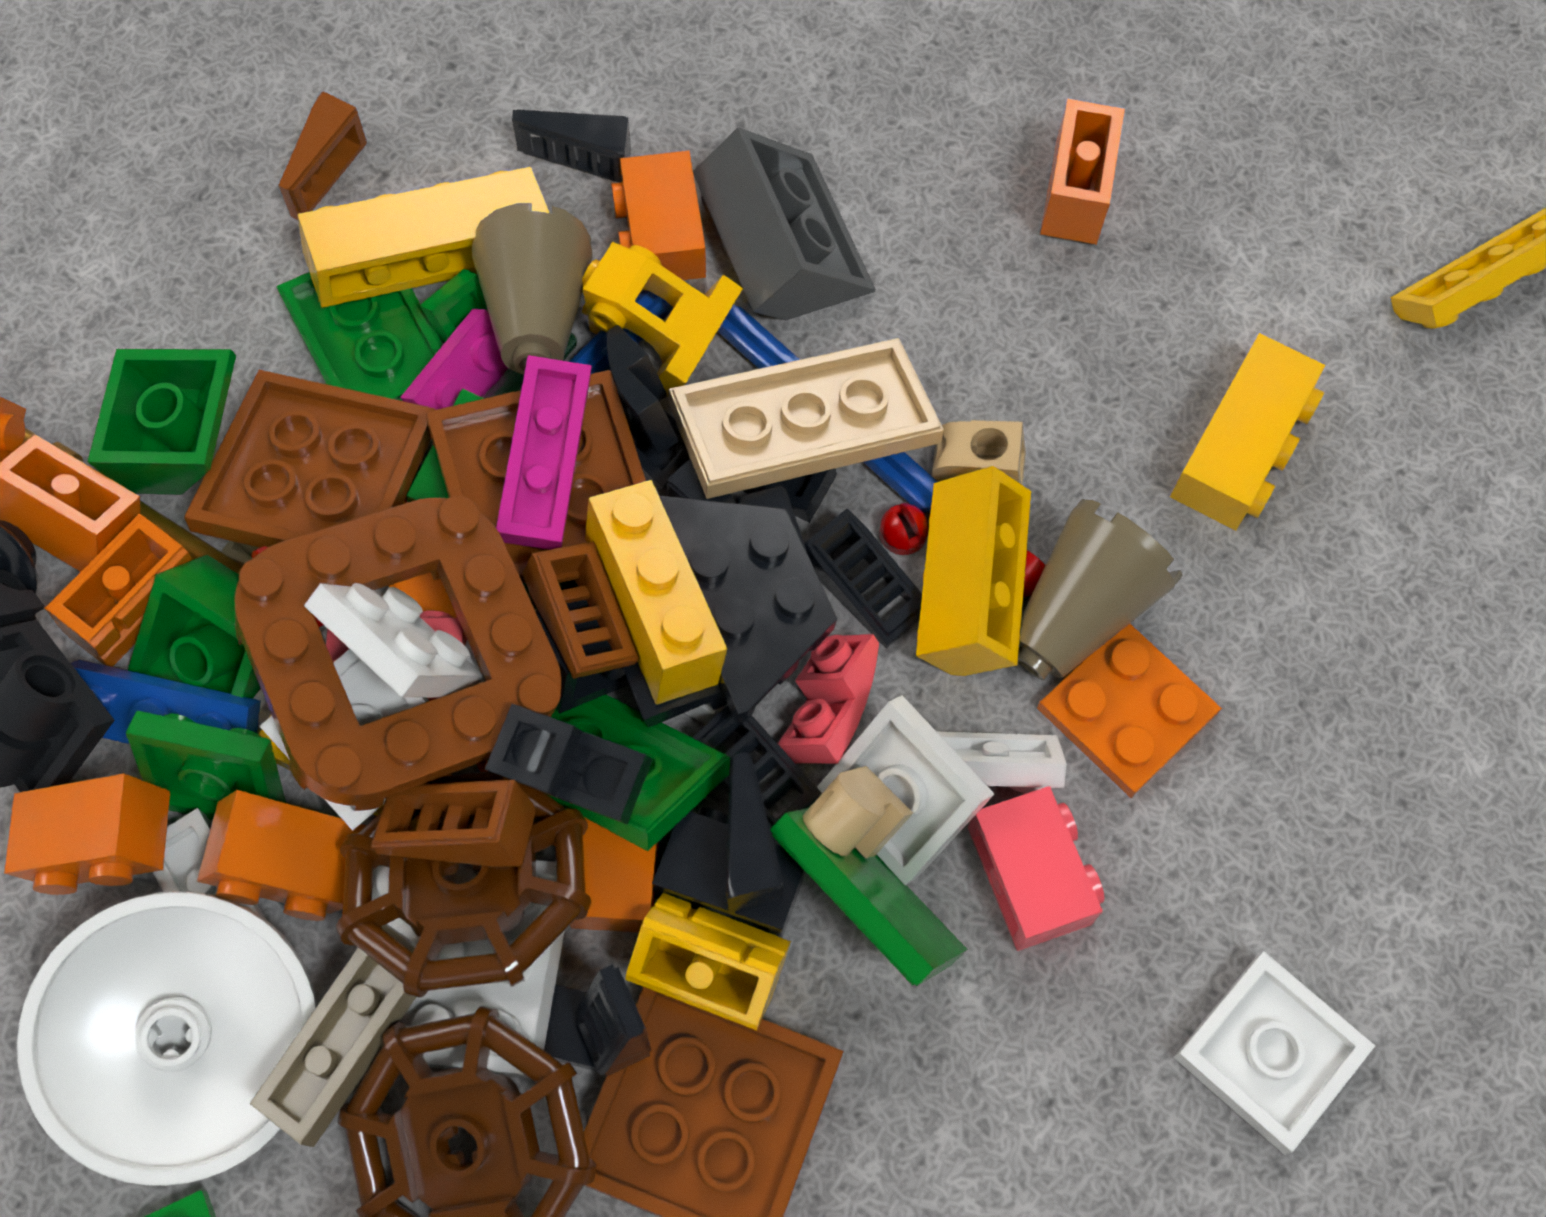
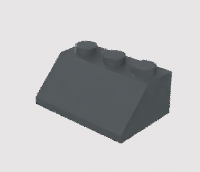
(780, 227)

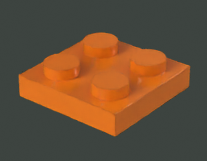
(1129, 709)

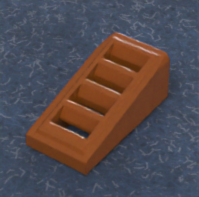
(322, 153)
(584, 566)
(496, 837)

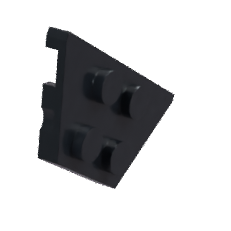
(757, 592)

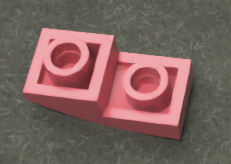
(836, 693)

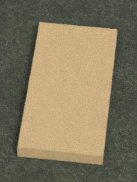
(803, 417)

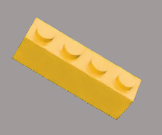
(405, 236)

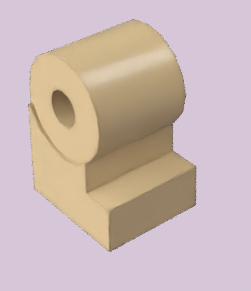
(979, 445)
(856, 814)

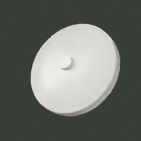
(160, 1035)

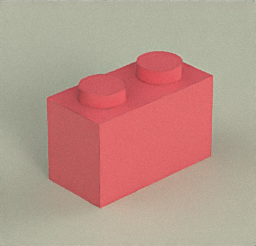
(1036, 867)

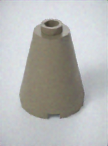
(531, 279)
(1091, 590)

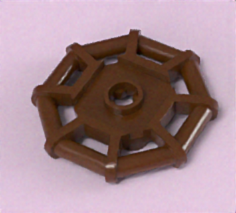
(466, 911)
(471, 1099)

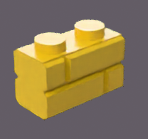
(707, 960)

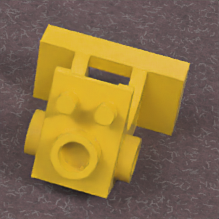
(684, 336)

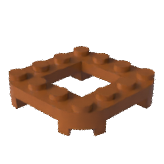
(301, 682)

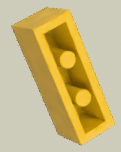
(1250, 433)
(974, 573)
(656, 592)

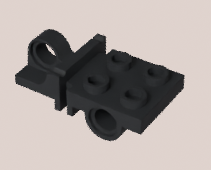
(45, 706)

